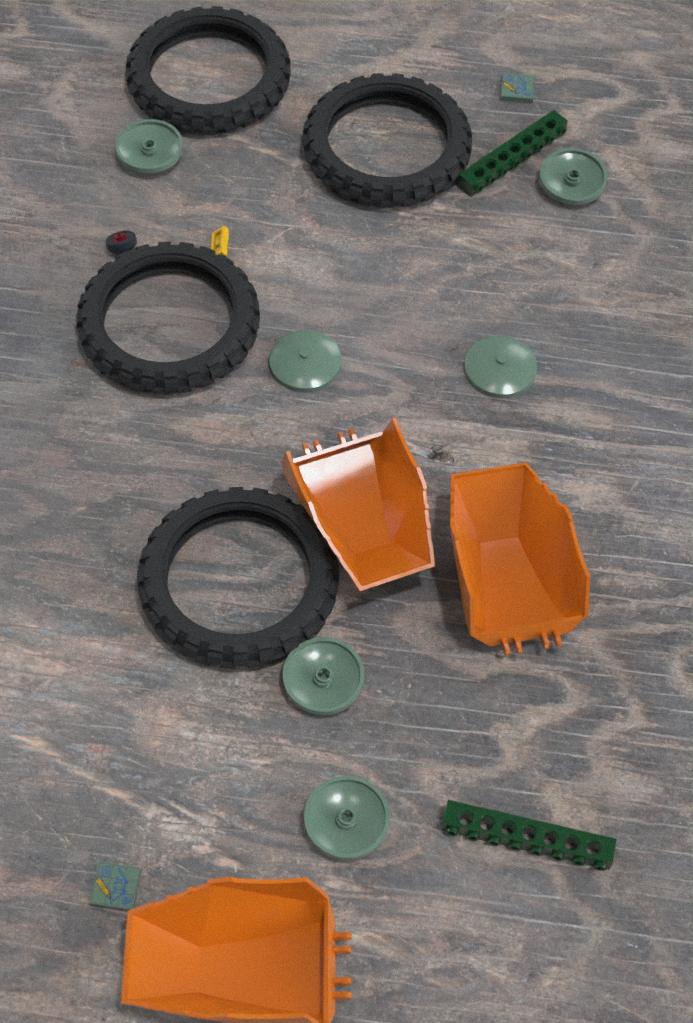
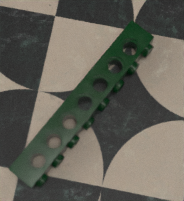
(512, 153)
(537, 829)

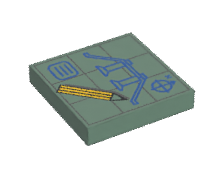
(517, 87)
(115, 886)

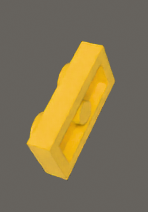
(220, 241)

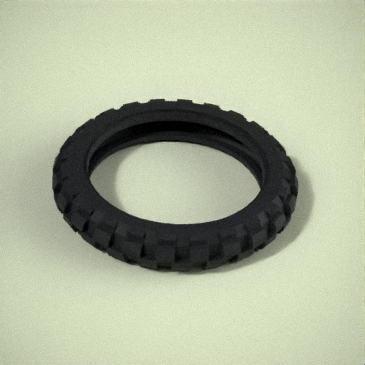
(200, 23)
(377, 189)
(175, 375)
(248, 648)

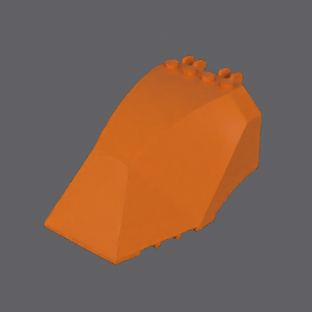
(367, 504)
(516, 558)
(236, 953)

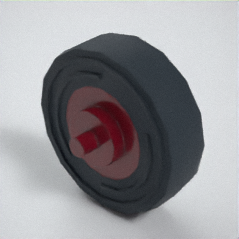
(121, 241)

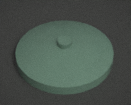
(149, 146)
(573, 176)
(305, 361)
(500, 367)
(323, 676)
(346, 818)

